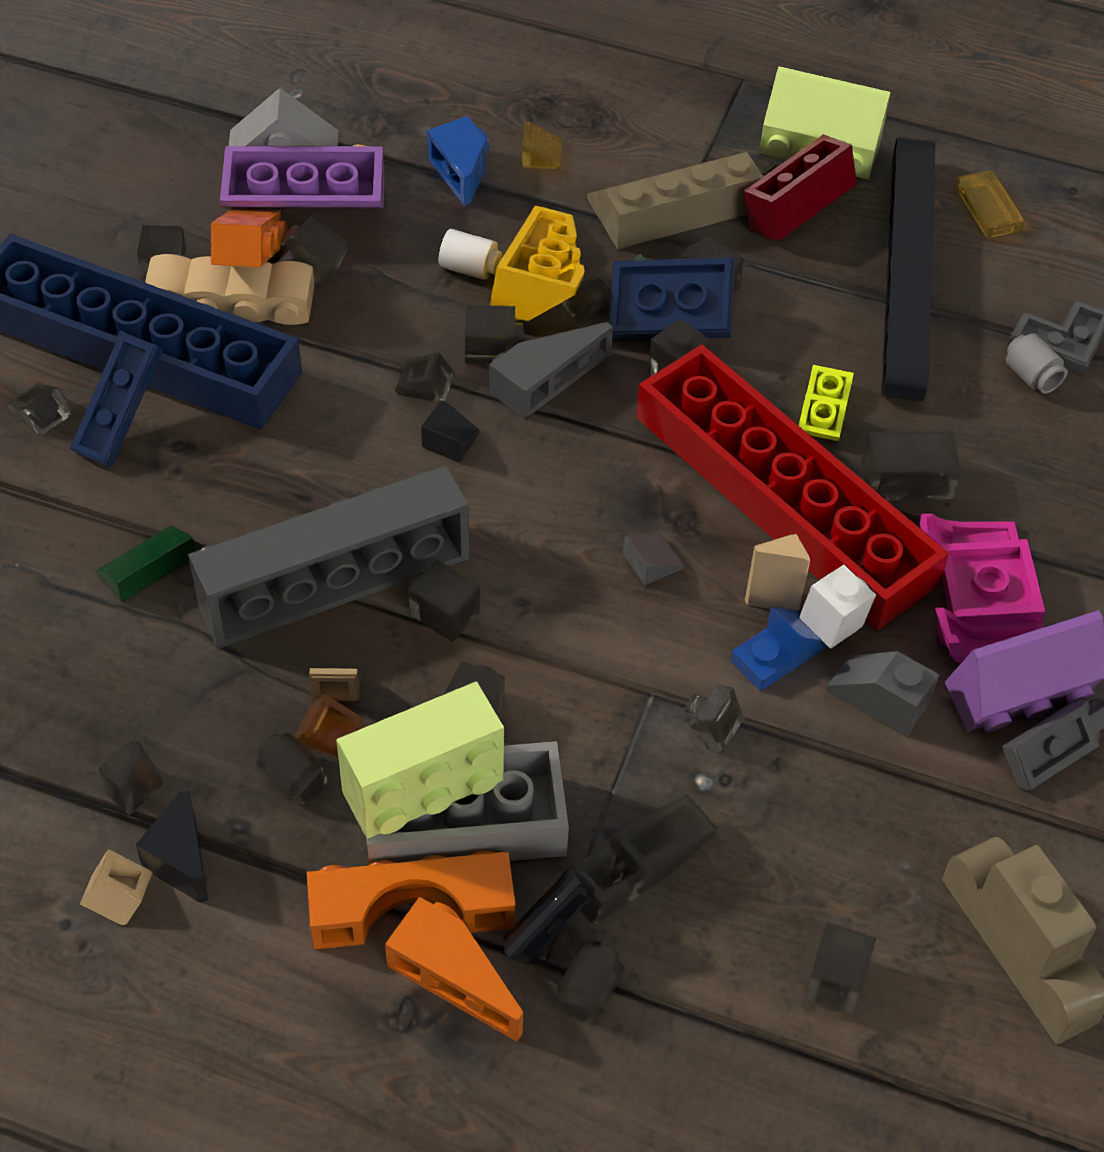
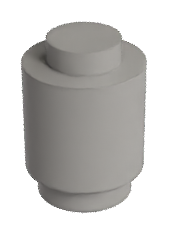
(1036, 363)

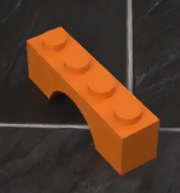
(351, 899)

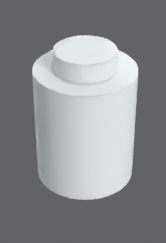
(469, 254)

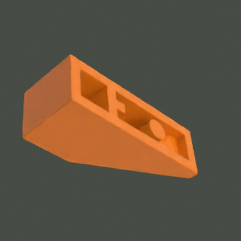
(444, 958)

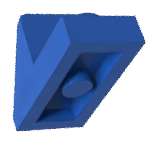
(777, 649)

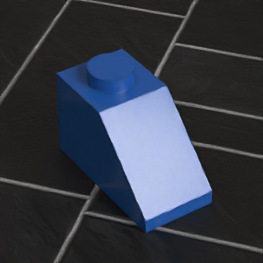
(459, 156)

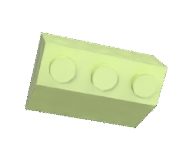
(813, 105)

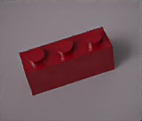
(800, 187)

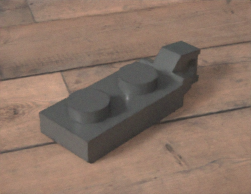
(1055, 742)

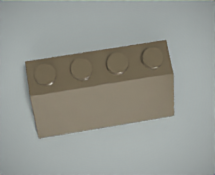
(675, 200)

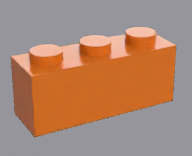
(246, 237)

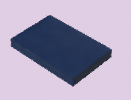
(658, 292)

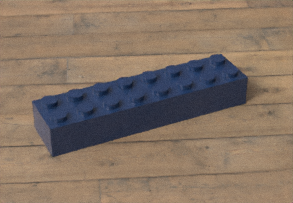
(206, 352)

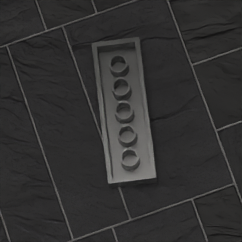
(330, 556)

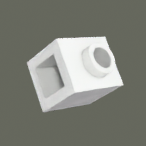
(837, 606)

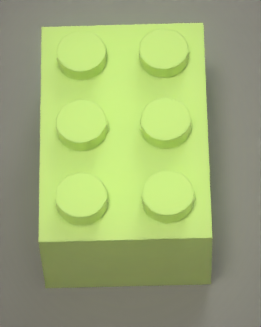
(421, 760)

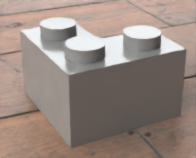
(283, 122)

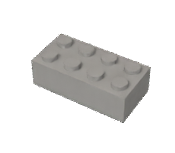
(517, 816)

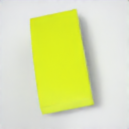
(826, 402)

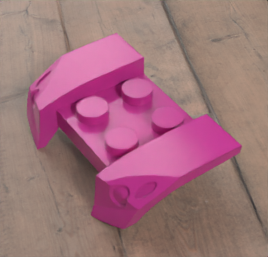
(986, 584)

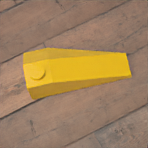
(539, 265)

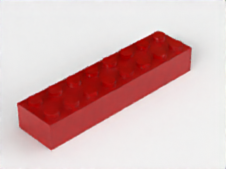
(789, 481)

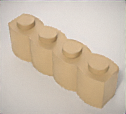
(272, 293)

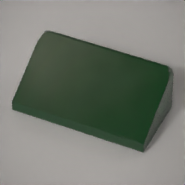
(147, 562)

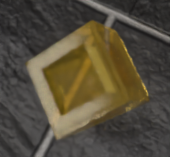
(540, 148)

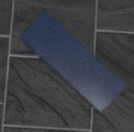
(116, 399)

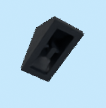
(174, 850)

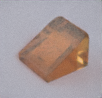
(325, 723)

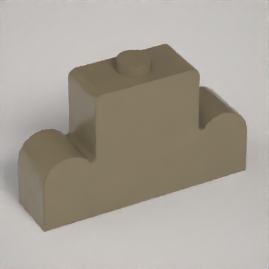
(1032, 930)

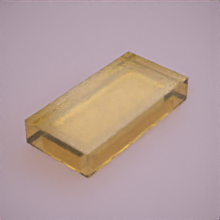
(989, 204)

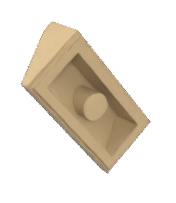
(778, 574)

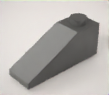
(546, 366)

